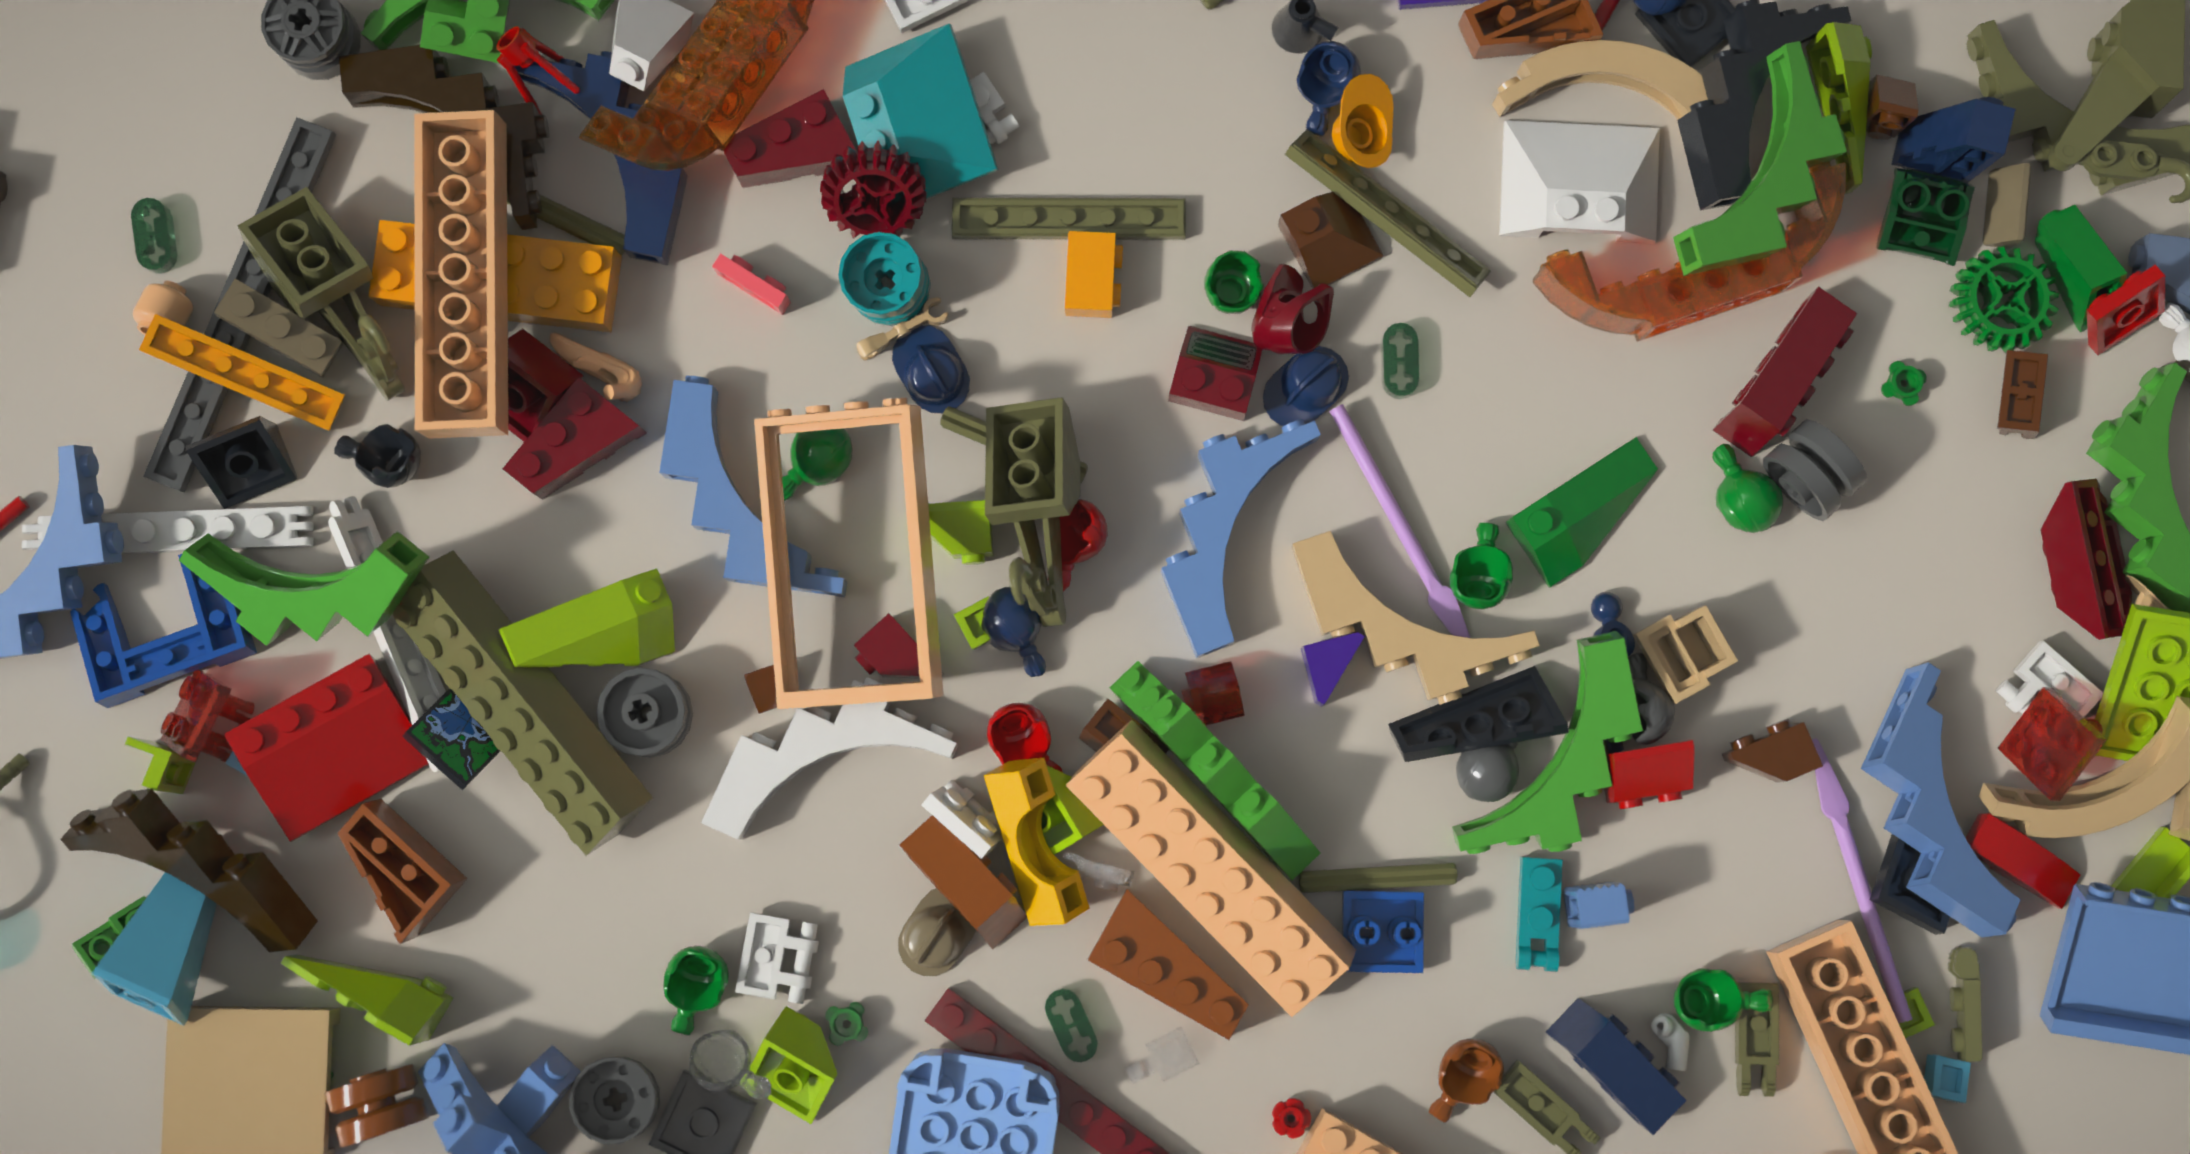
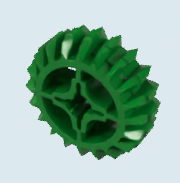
(2014, 310)

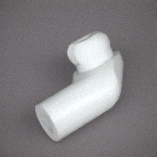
(1675, 1038)

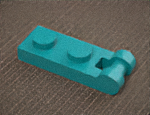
(1539, 912)

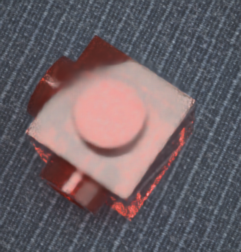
(1213, 693)

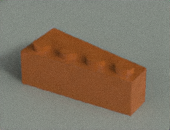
(1159, 963)

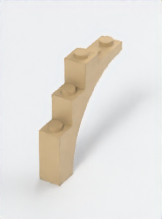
(1440, 658)

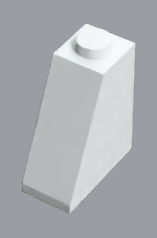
(647, 39)

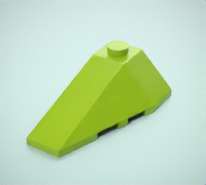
(611, 625)
(394, 1002)

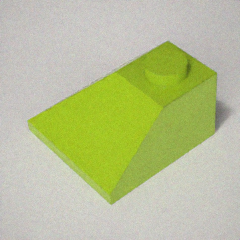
(962, 530)
(1065, 816)
(796, 1064)

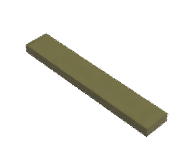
(1388, 212)
(1057, 216)

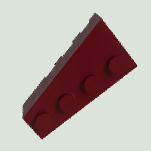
(1787, 373)

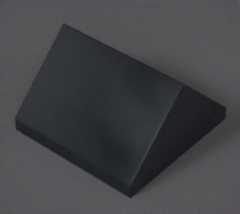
(243, 461)

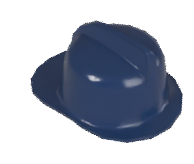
(931, 369)
(1305, 386)

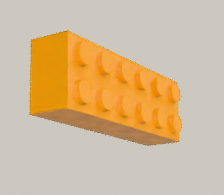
(546, 278)

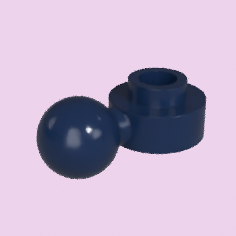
(1607, 608)

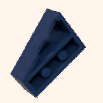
(1618, 1065)

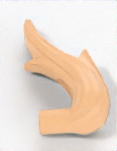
(621, 379)

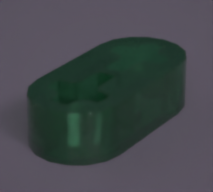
(145, 236)
(1409, 360)
(1080, 1020)

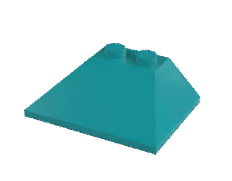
(923, 106)

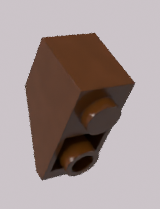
(1890, 107)
(1776, 756)

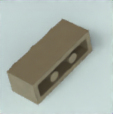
(278, 328)

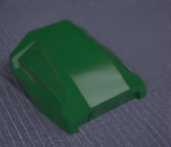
(1926, 216)

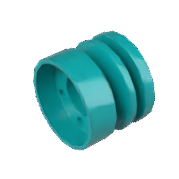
(879, 257)

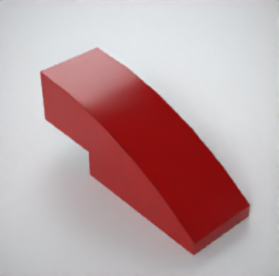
(2021, 860)

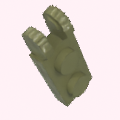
(1966, 1000)
(1757, 1042)
(1542, 1107)

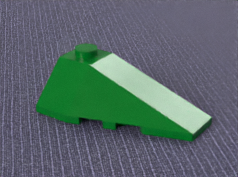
(1576, 517)

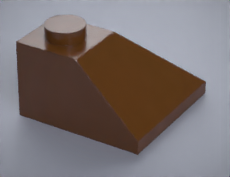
(1328, 238)

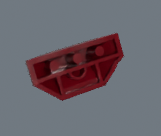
(2086, 560)

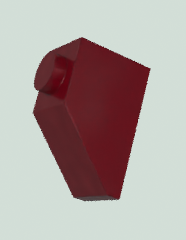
(888, 651)

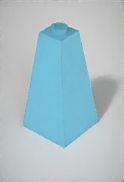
(161, 950)

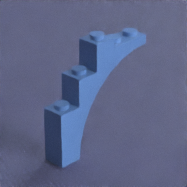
(1233, 474)
(72, 541)
(467, 1116)

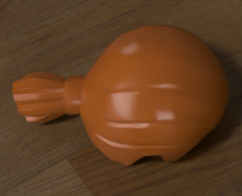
(1467, 1076)

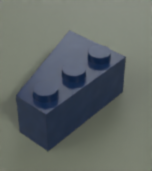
(1956, 139)

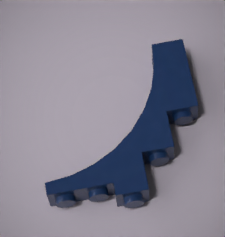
(650, 195)

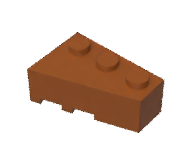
(1526, 26)
(400, 866)
(965, 881)

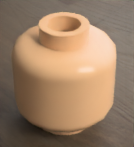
(164, 300)

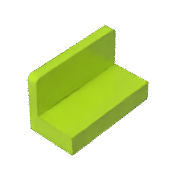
(166, 770)
(2158, 867)

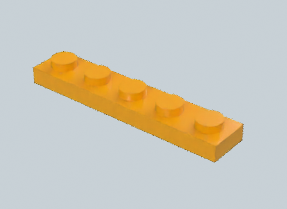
(242, 372)

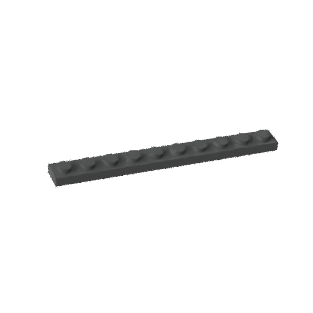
(198, 397)

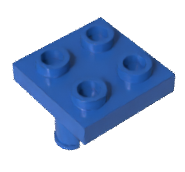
(1384, 930)

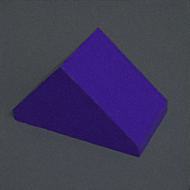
(1327, 662)

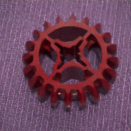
(878, 179)

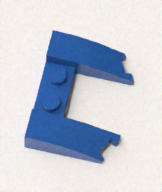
(123, 672)

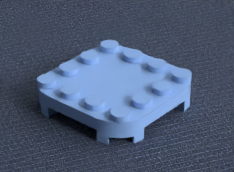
(974, 1106)

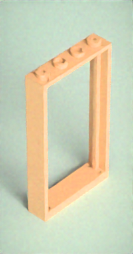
(777, 559)

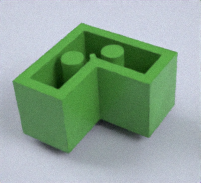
(465, 27)

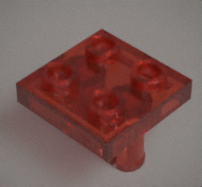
(191, 724)
(2052, 743)

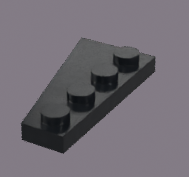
(1486, 717)

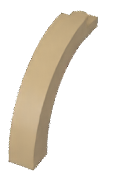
(1608, 62)
(2108, 801)

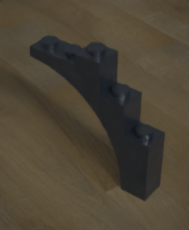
(1719, 128)

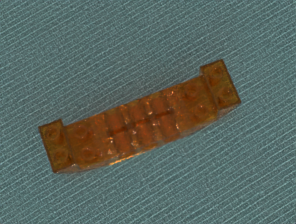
(706, 86)
(1647, 307)

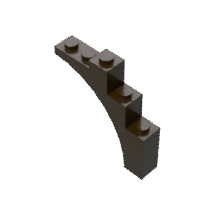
(421, 82)
(194, 852)

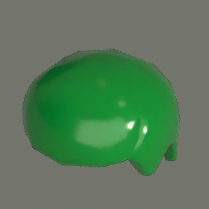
(1233, 282)

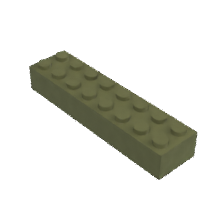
(520, 707)

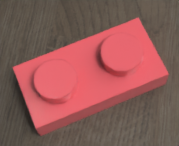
(739, 274)

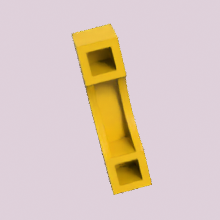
(1047, 886)

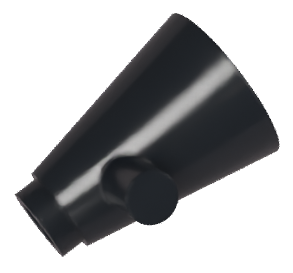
(1301, 32)

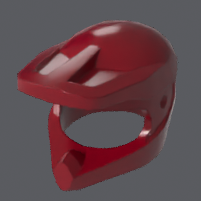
(1280, 317)

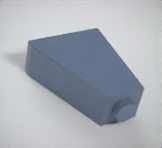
(2172, 257)

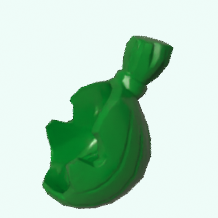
(817, 459)
(1746, 497)
(1482, 572)
(694, 984)
(1715, 1001)

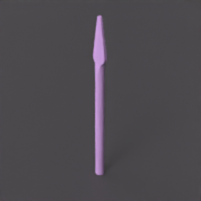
(1439, 597)
(1835, 807)

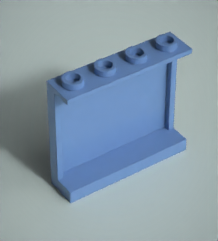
(2122, 969)

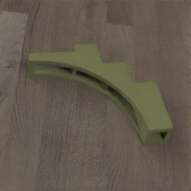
(2045, 117)

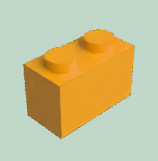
(1091, 274)

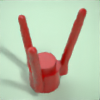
(522, 49)

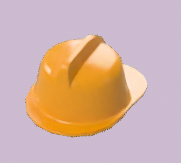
(1365, 122)

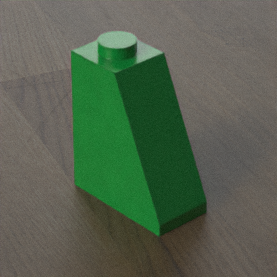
(2078, 261)

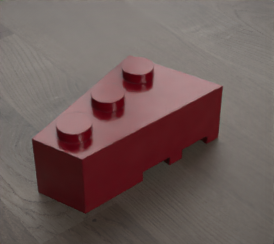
(789, 143)
(570, 440)

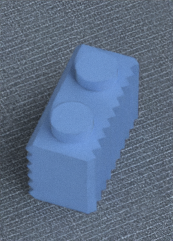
(1598, 905)

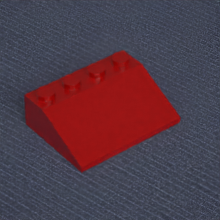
(327, 747)

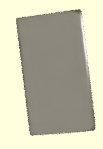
(2007, 205)

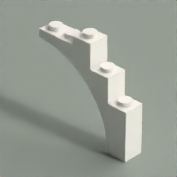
(759, 770)

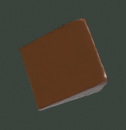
(762, 688)

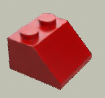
(1650, 772)

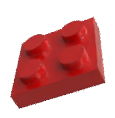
(2126, 309)

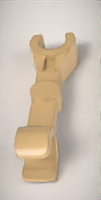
(876, 343)

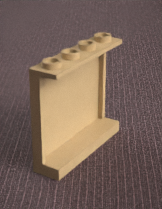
(248, 1081)

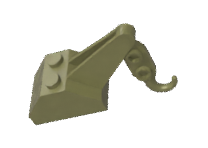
(2134, 74)
(315, 265)
(1028, 477)

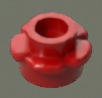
(1283, 1110)

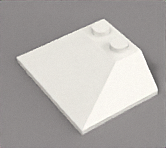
(1579, 180)

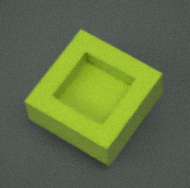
(970, 624)
(1919, 1012)

